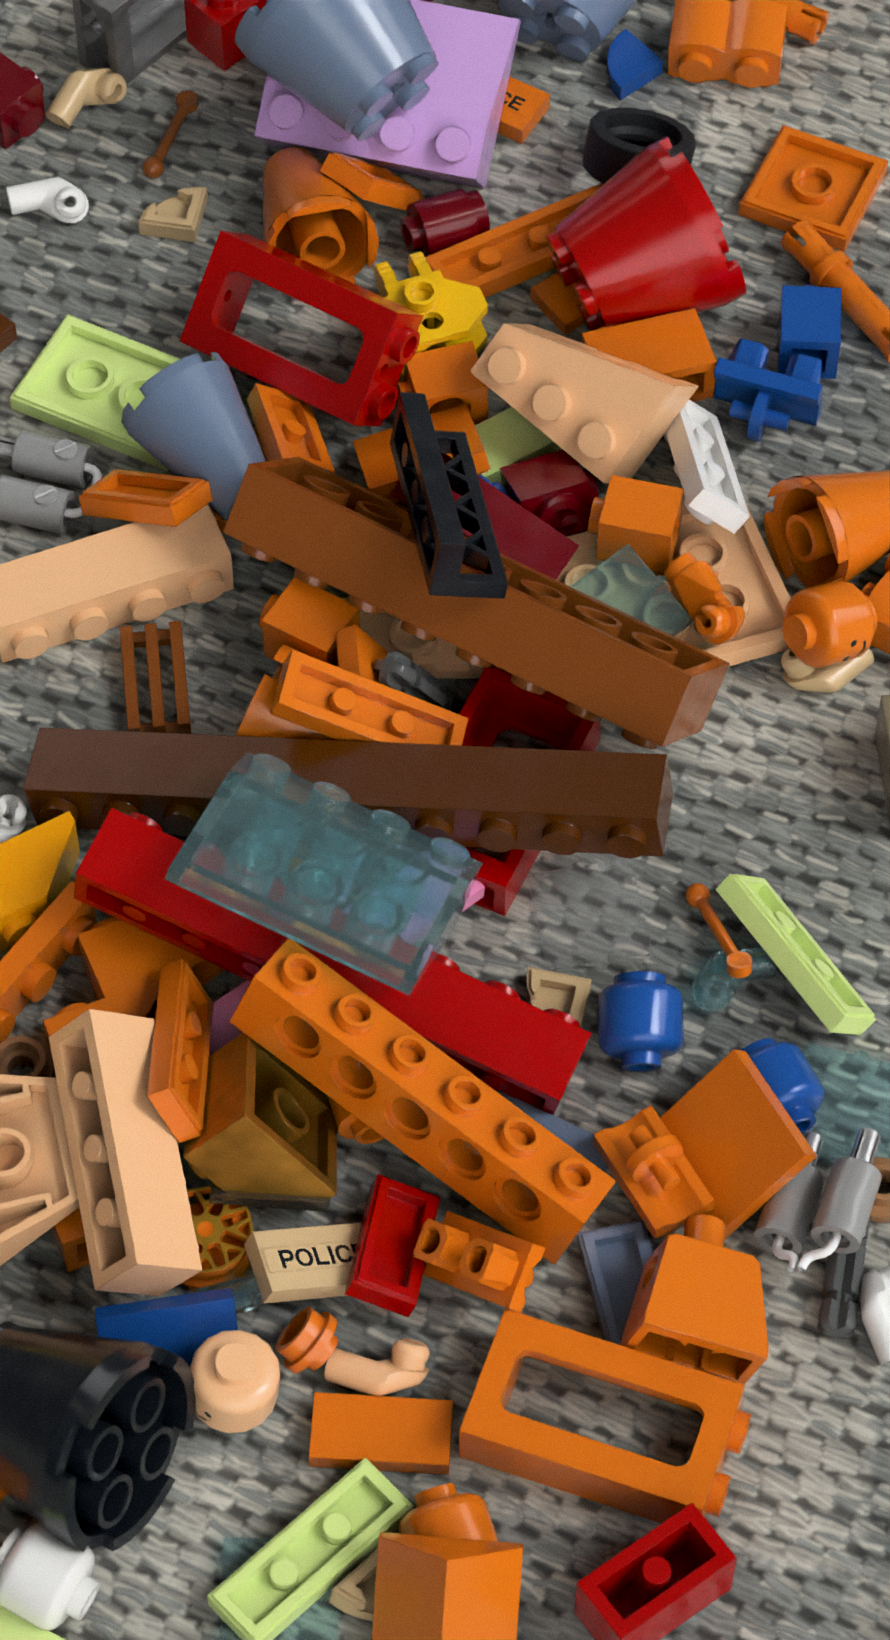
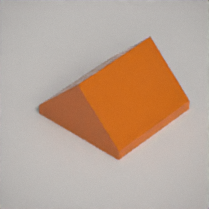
(446, 1588)

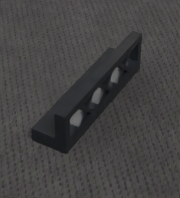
(432, 509)

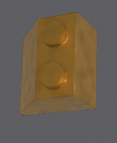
(263, 1127)

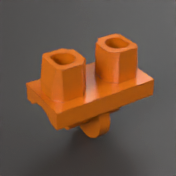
(653, 1172)
(478, 1259)

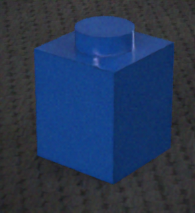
(810, 326)

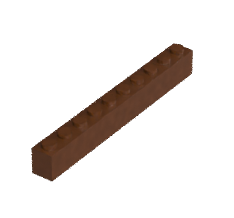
(445, 791)

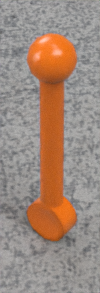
(737, 962)

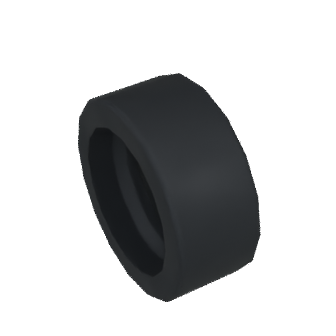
(622, 133)

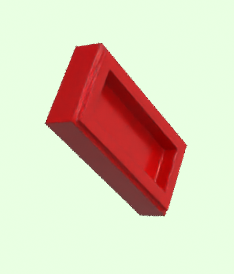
(384, 1258)

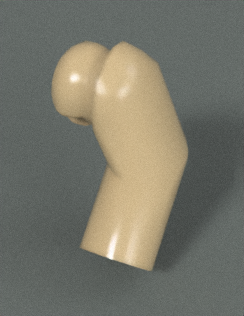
(82, 89)
(825, 679)

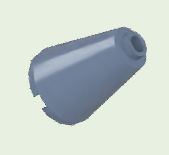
(197, 426)

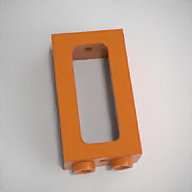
(588, 1466)

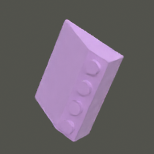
(447, 132)

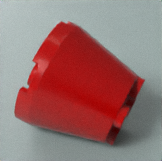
(646, 244)

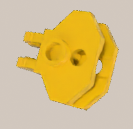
(448, 307)

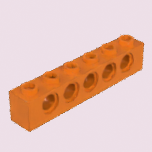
(421, 1100)

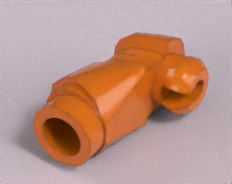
(702, 597)

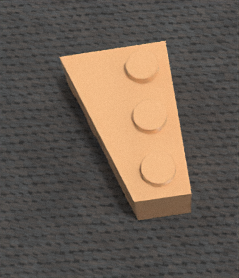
(582, 399)

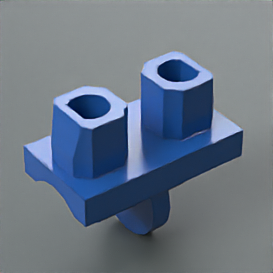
(765, 395)

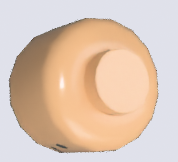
(235, 1381)

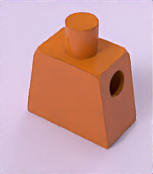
(701, 1304)

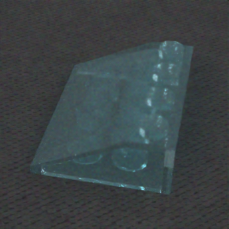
(326, 871)

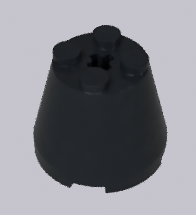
(89, 1430)

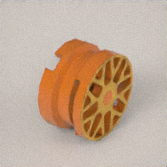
(221, 1240)

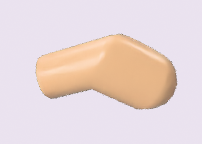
(382, 1376)

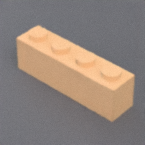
(109, 582)
(123, 1156)

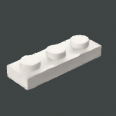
(706, 468)

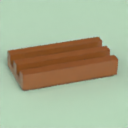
(152, 639)

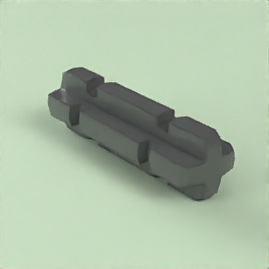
(405, 676)
(842, 1292)

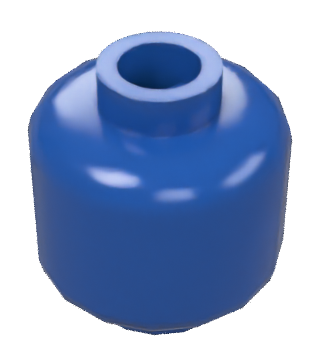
(640, 1020)
(789, 1078)

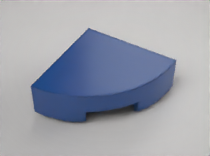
(631, 65)

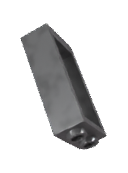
(127, 33)

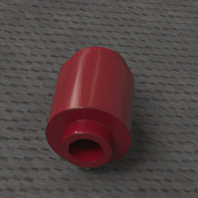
(444, 221)

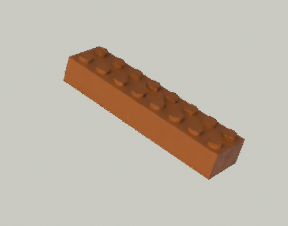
(539, 633)

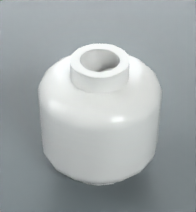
(45, 1578)

